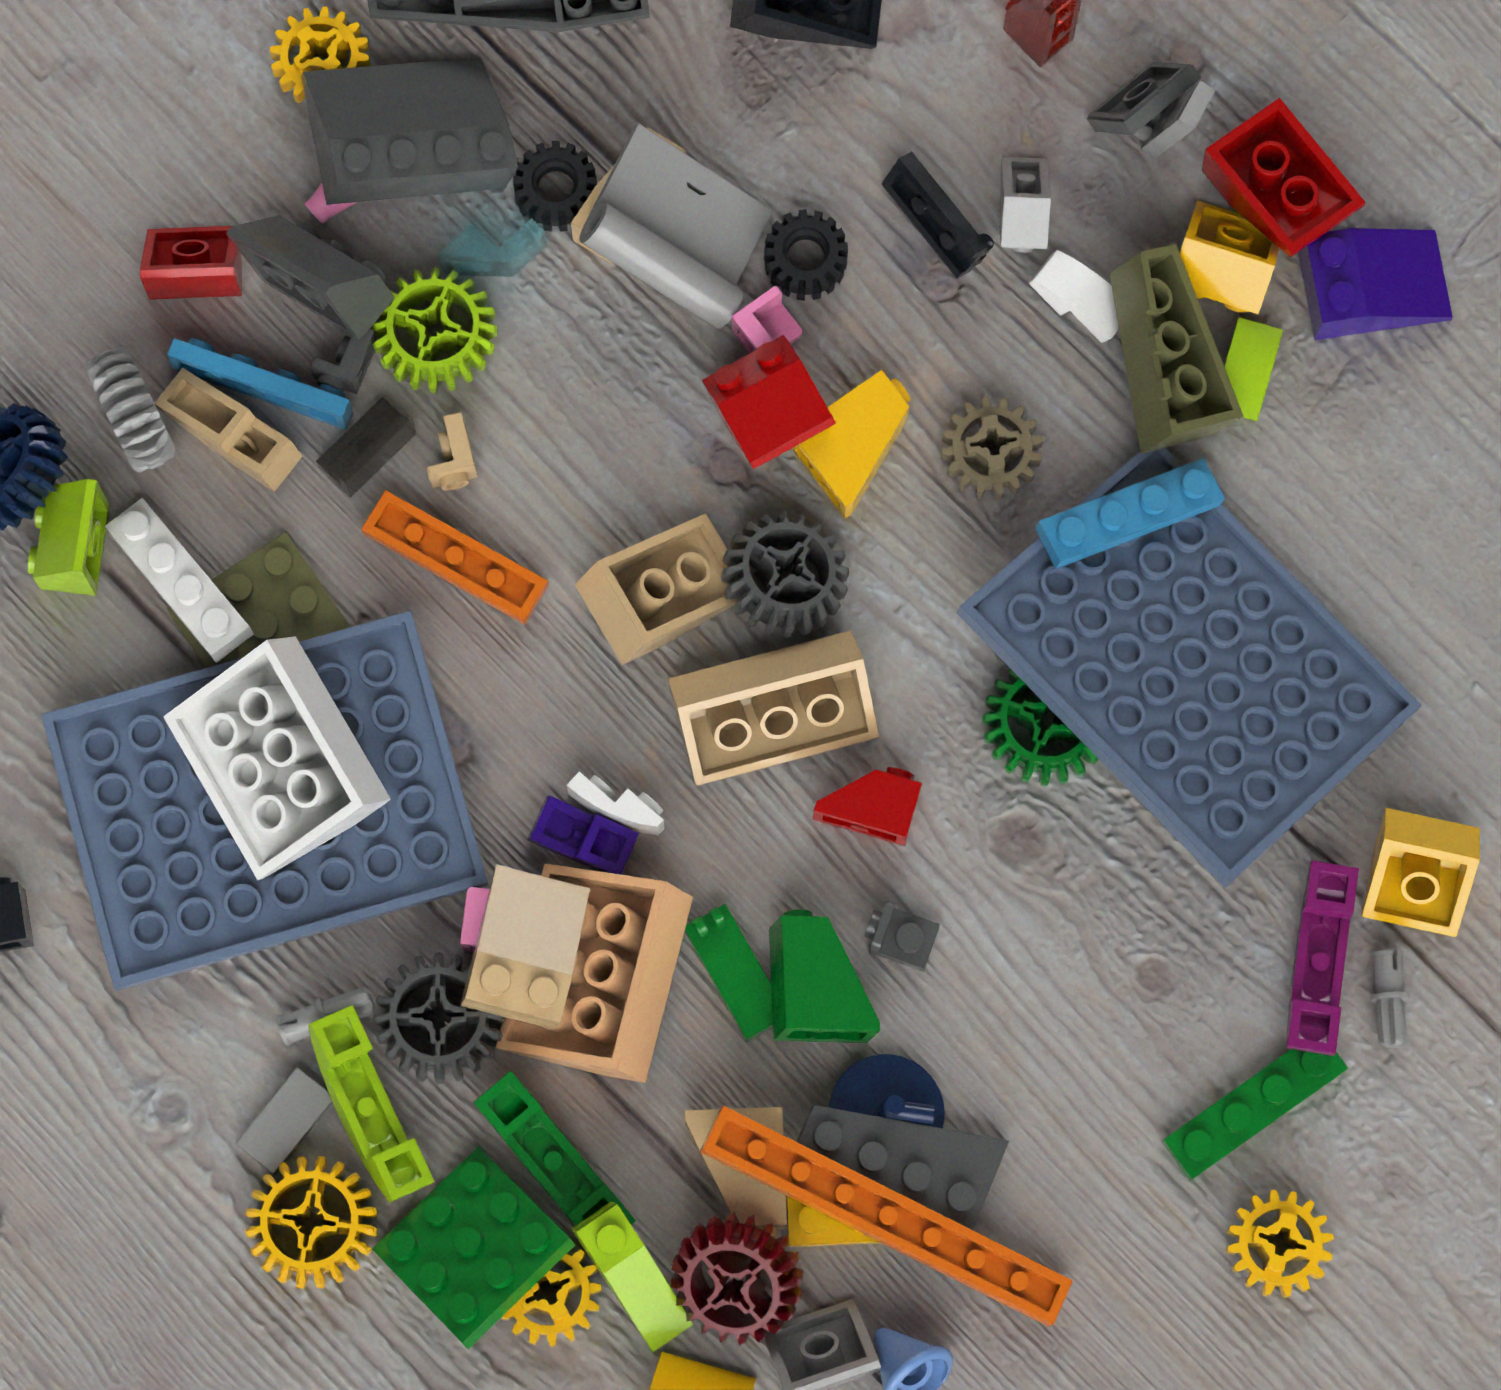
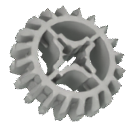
(130, 409)

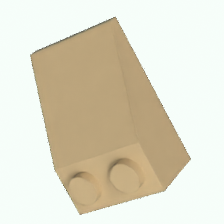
(657, 588)
(526, 947)

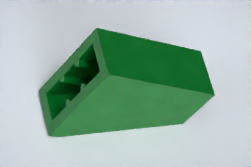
(815, 984)

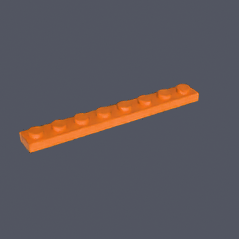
(886, 1216)

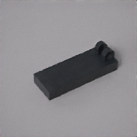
(936, 216)

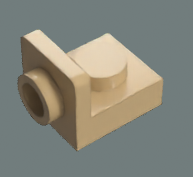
(454, 446)

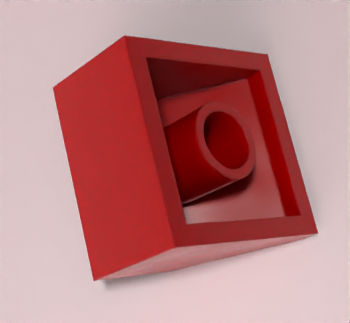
(768, 401)

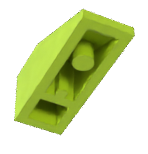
(632, 1275)

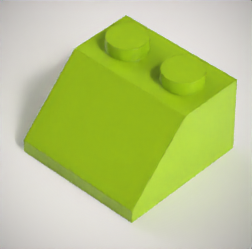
(70, 538)

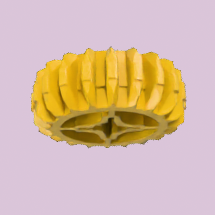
(308, 1246)

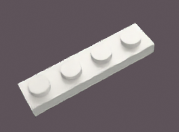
(179, 580)

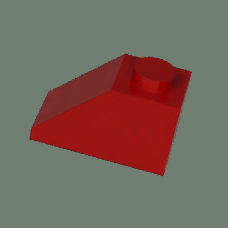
(873, 805)

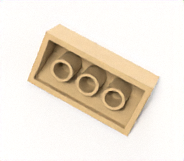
(774, 707)

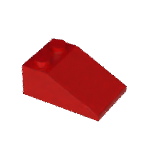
(1280, 179)

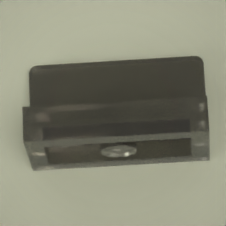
(366, 446)

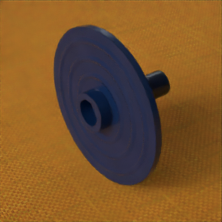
(890, 1089)

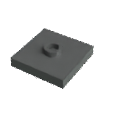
(1143, 98)

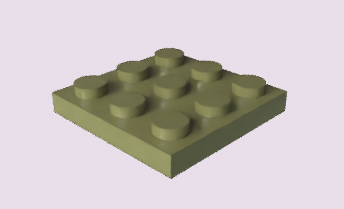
(275, 597)

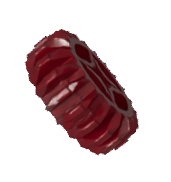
(738, 1305)

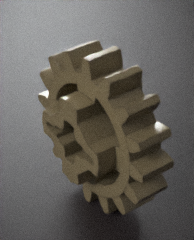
(973, 449)

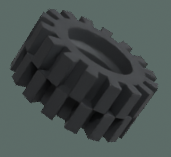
(550, 160)
(805, 228)

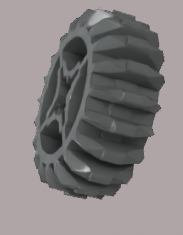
(757, 550)
(418, 1020)

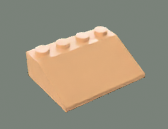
(617, 980)

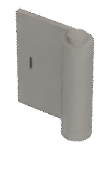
(676, 227)

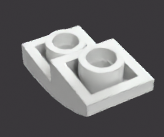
(1076, 288)
(630, 811)

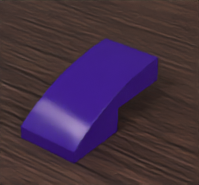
(582, 836)

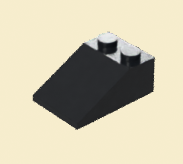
(816, 21)

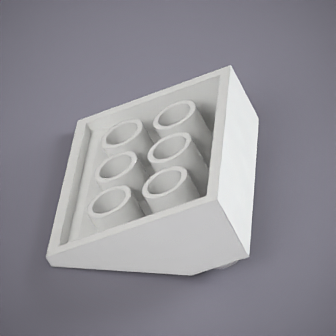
(276, 756)

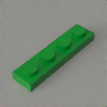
(1250, 1109)

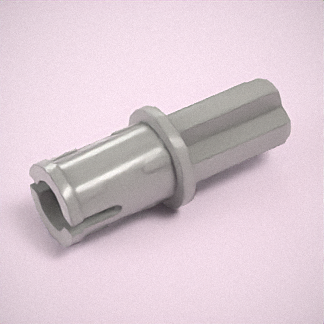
(1389, 997)
(295, 1024)

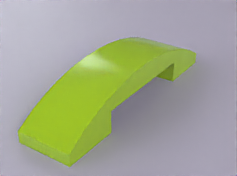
(364, 1106)

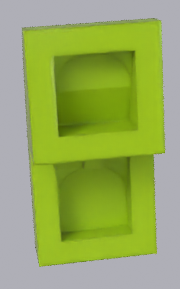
(1251, 363)

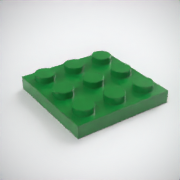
(473, 1247)

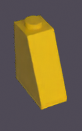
(852, 450)

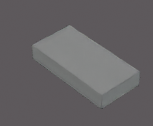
(285, 1121)

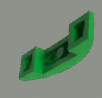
(545, 1150)

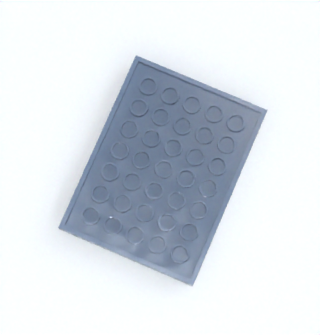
(1195, 674)
(168, 871)

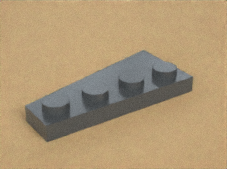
(923, 1162)

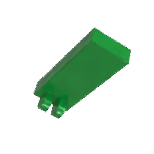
(733, 970)

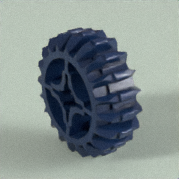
(28, 462)

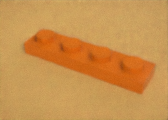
(455, 557)

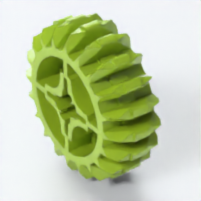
(401, 316)

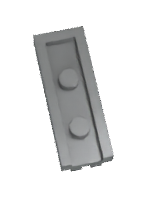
(1175, 120)

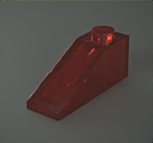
(1041, 26)

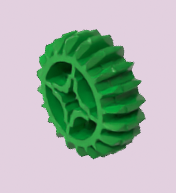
(1025, 713)

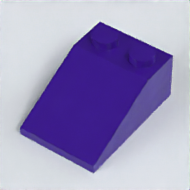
(1373, 281)

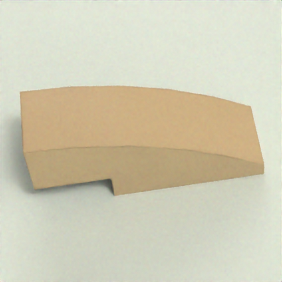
(229, 429)

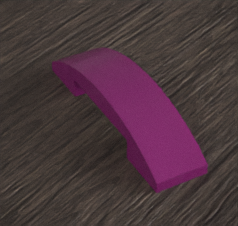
(1321, 958)

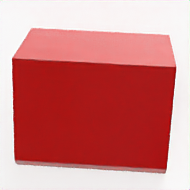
(190, 263)

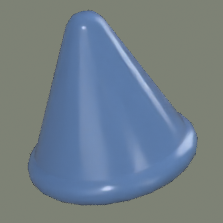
(910, 1362)

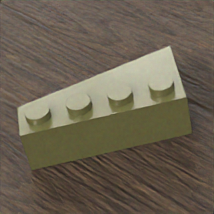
(1169, 353)

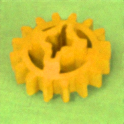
(316, 36)
(1273, 1264)
(563, 1321)

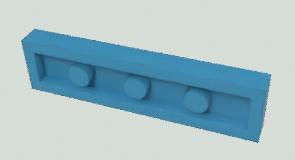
(276, 388)
(1129, 513)

